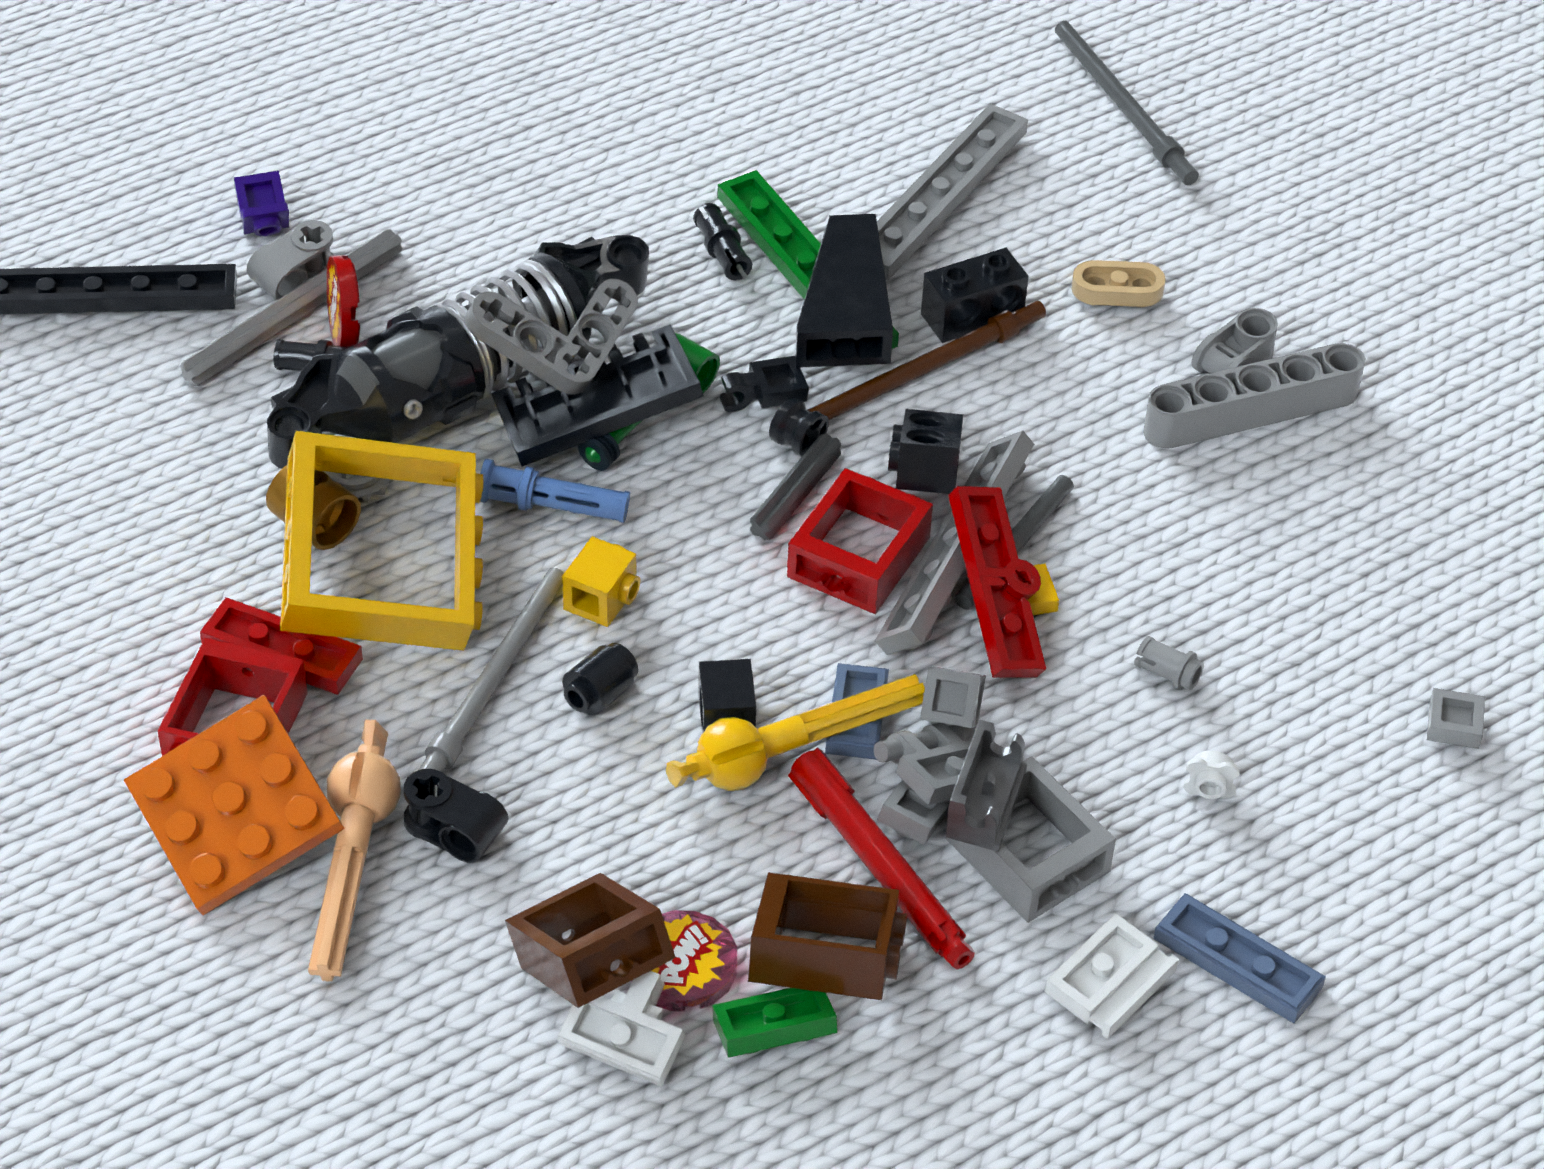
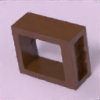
(833, 910)
(604, 926)

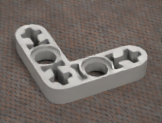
(557, 348)

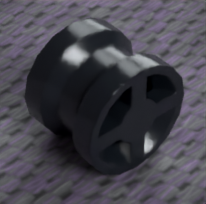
(797, 426)

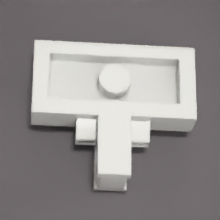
(626, 1031)

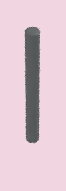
(1027, 526)

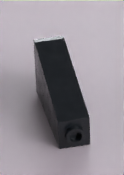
(847, 299)

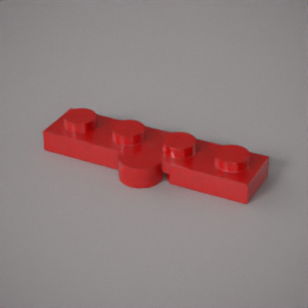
(998, 582)

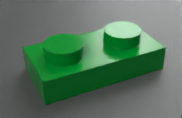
(773, 1020)

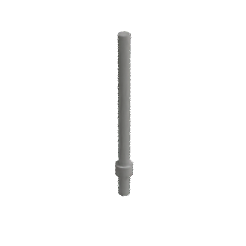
(447, 745)

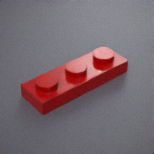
(326, 659)

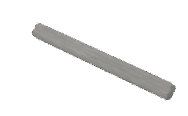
(283, 312)

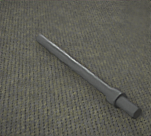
(1165, 147)

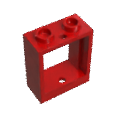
(862, 581)
(224, 668)

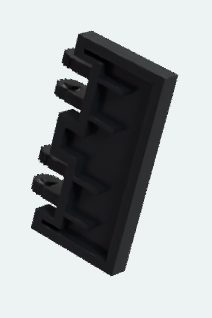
(617, 396)

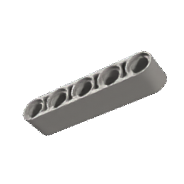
(1253, 395)

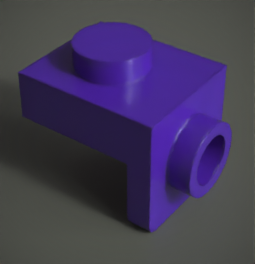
(261, 203)

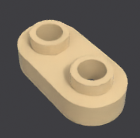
(1118, 283)

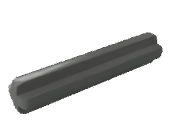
(795, 487)

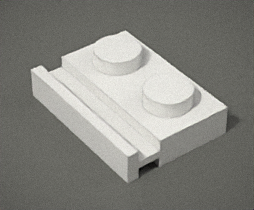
(1111, 975)

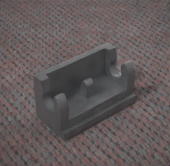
(986, 789)

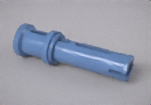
(530, 489)

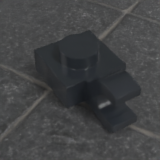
(768, 381)

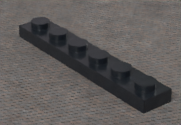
(118, 288)

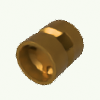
(334, 508)

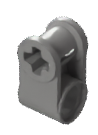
(290, 260)
(1240, 342)

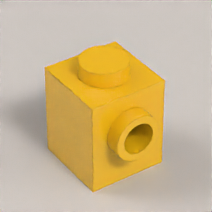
(600, 581)

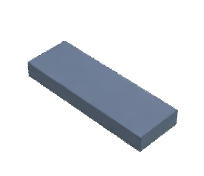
(1239, 958)

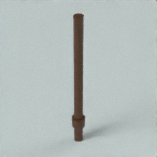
(999, 329)

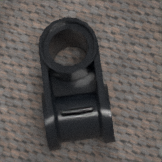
(456, 819)

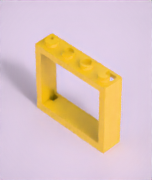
(370, 618)

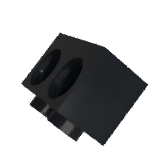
(972, 291)
(926, 451)

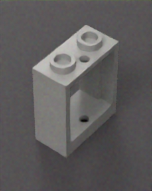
(1058, 876)

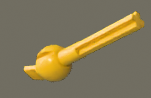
(736, 752)

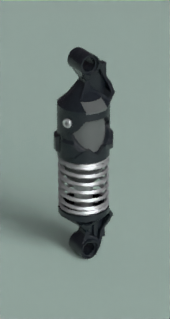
(431, 364)

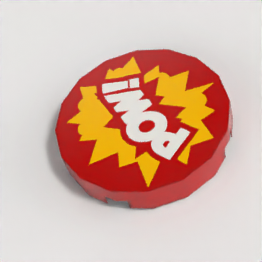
(342, 301)

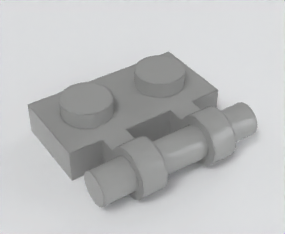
(927, 759)

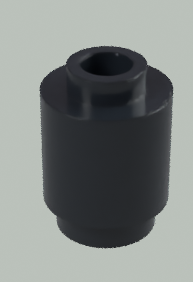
(600, 678)

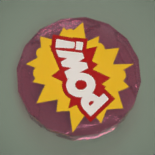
(703, 961)

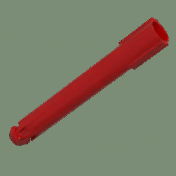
(834, 799)

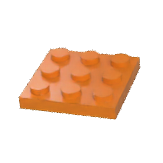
(233, 805)

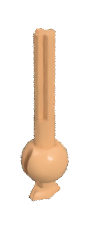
(361, 792)

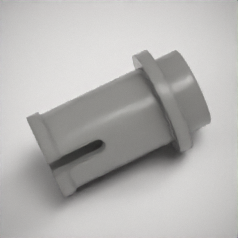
(1169, 663)

